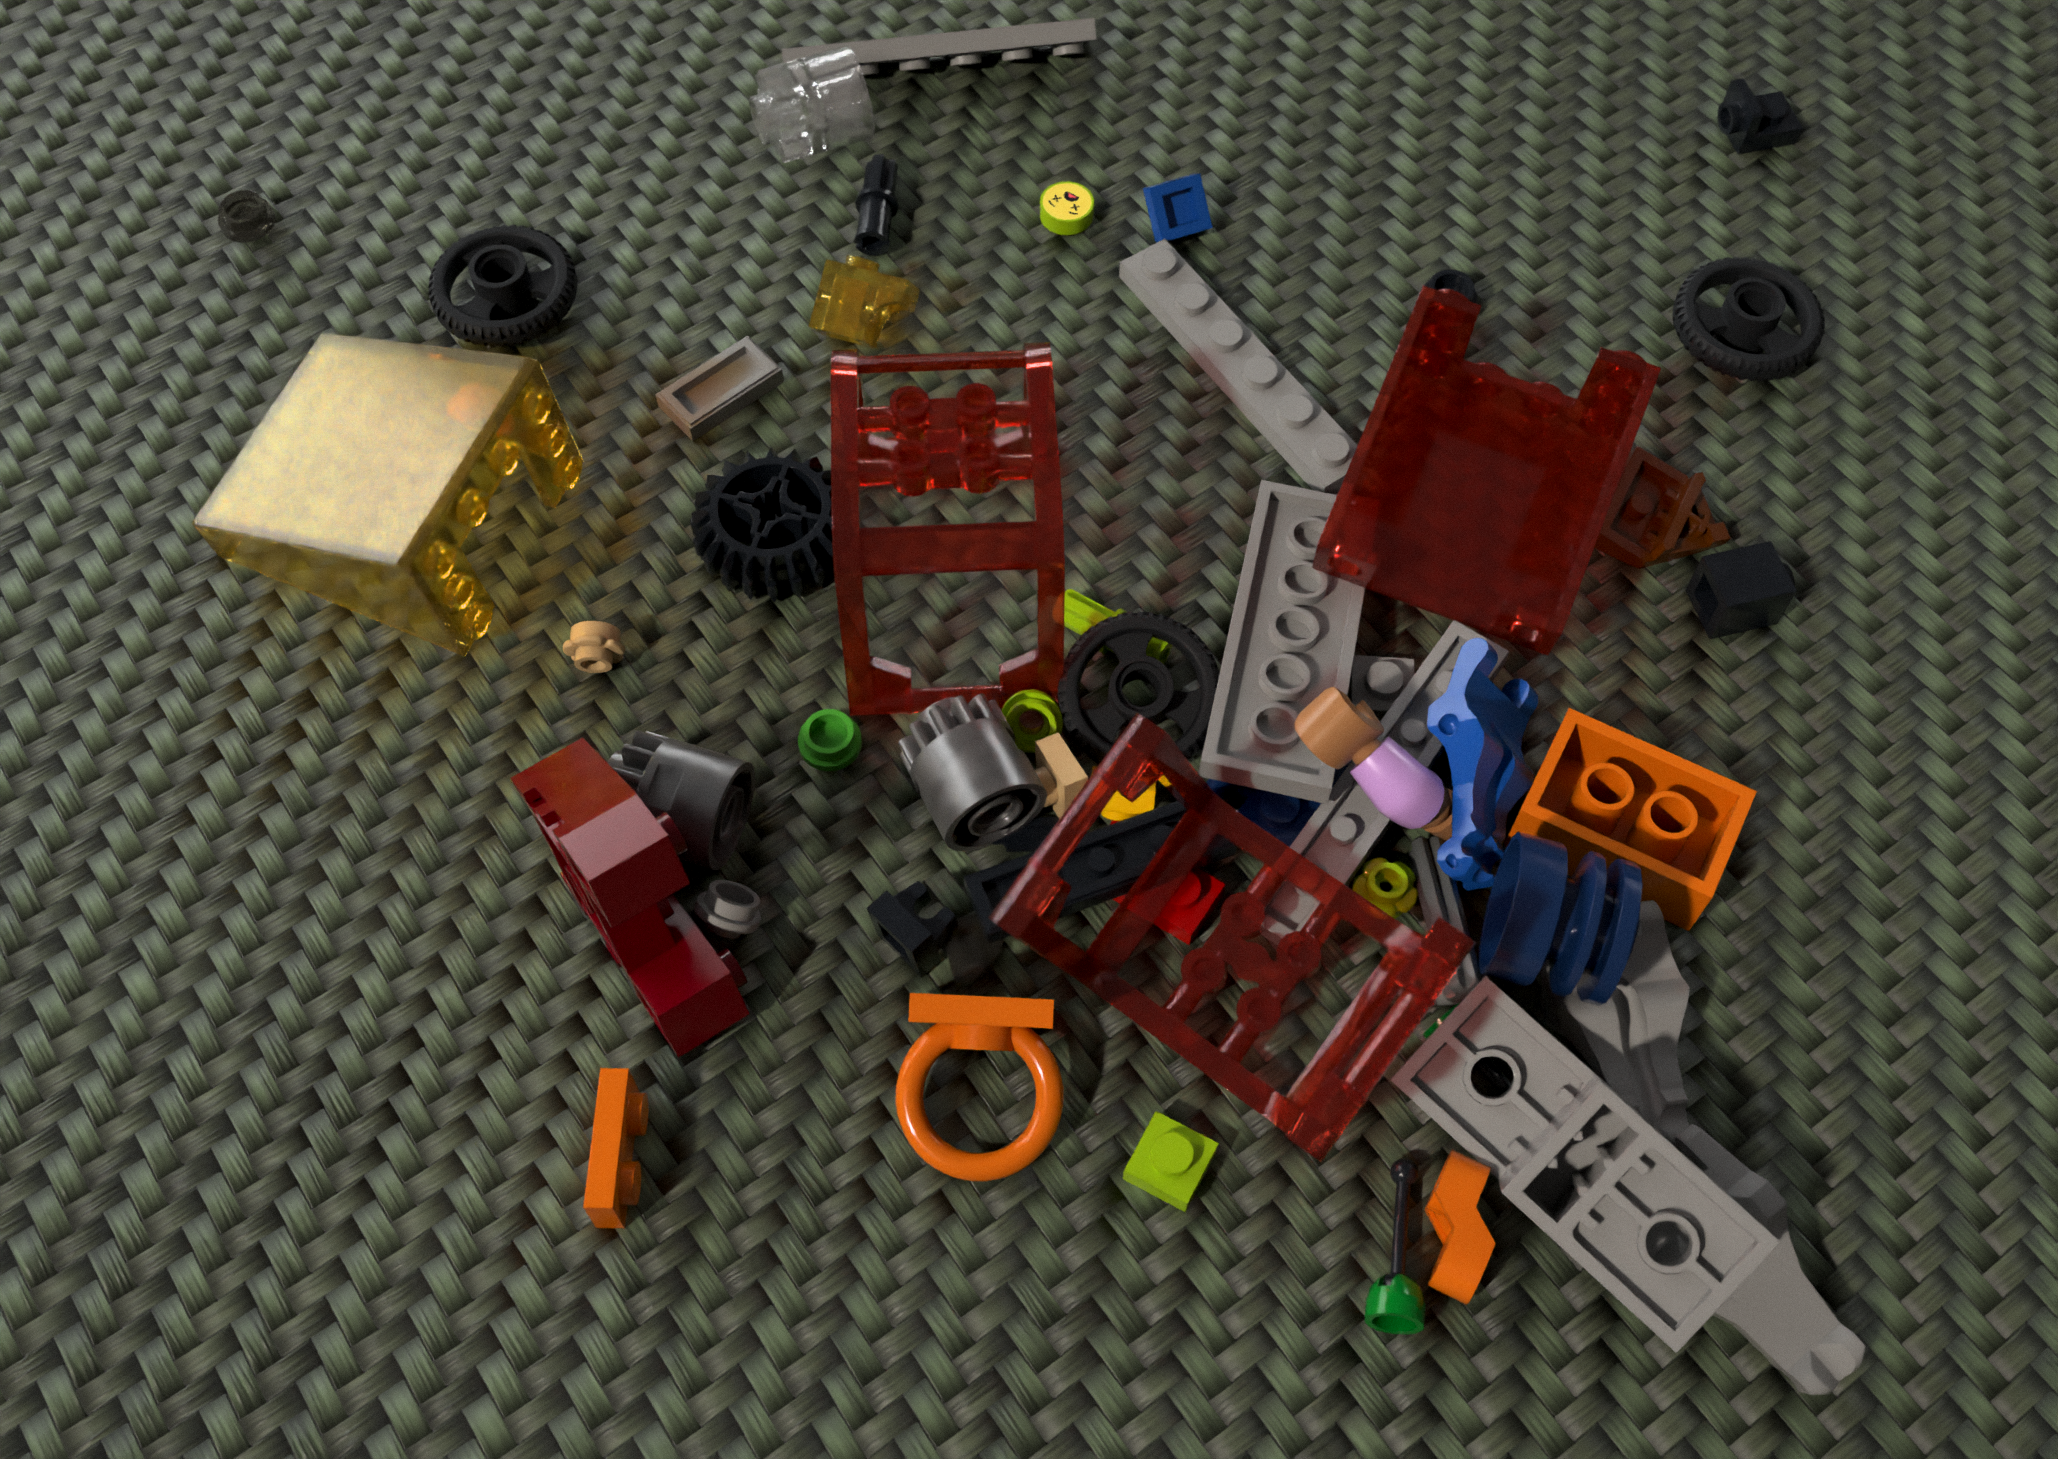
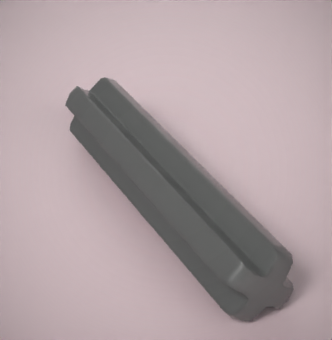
(1441, 898)

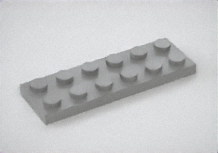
(1283, 648)

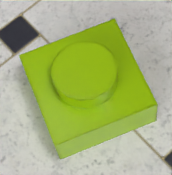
(1170, 1161)

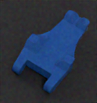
(1488, 771)

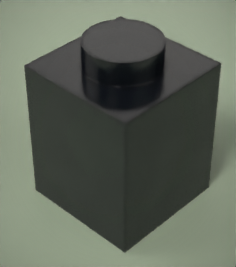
(1741, 589)

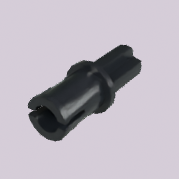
(876, 206)

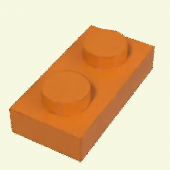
(611, 1174)

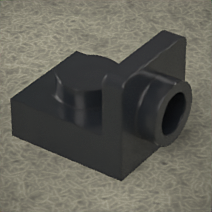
(1758, 120)

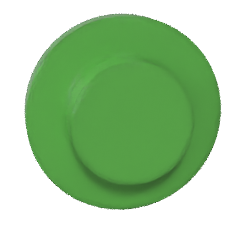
(829, 740)

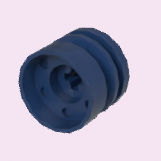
(1576, 922)

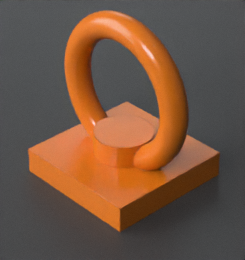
(980, 1025)

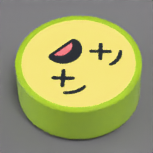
(1066, 208)

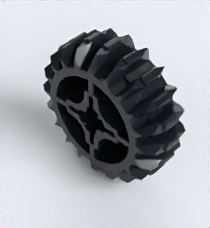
(760, 507)

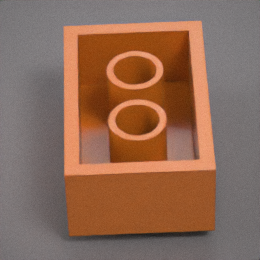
(1637, 805)

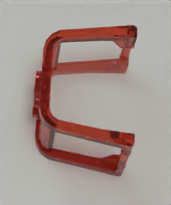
(945, 447)
(1319, 1101)

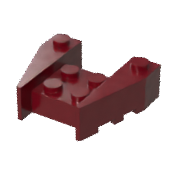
(624, 878)

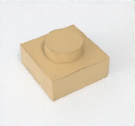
(1058, 772)

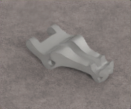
(1637, 1031)
(1777, 1302)

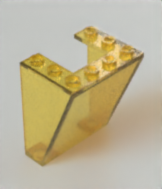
(382, 472)

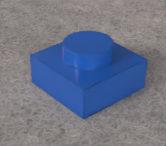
(1177, 207)

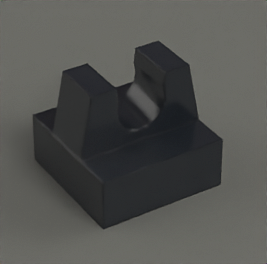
(910, 936)

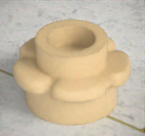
(594, 646)

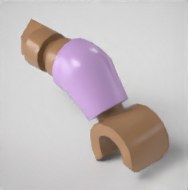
(1384, 770)

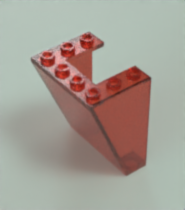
(1481, 484)

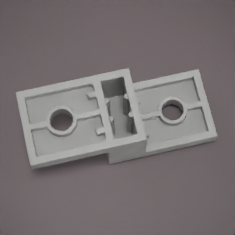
(1585, 1165)

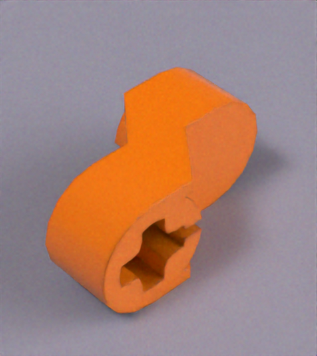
(1459, 1227)

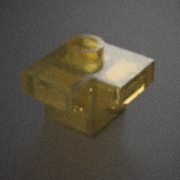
(859, 300)

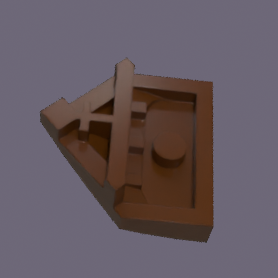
(1658, 514)

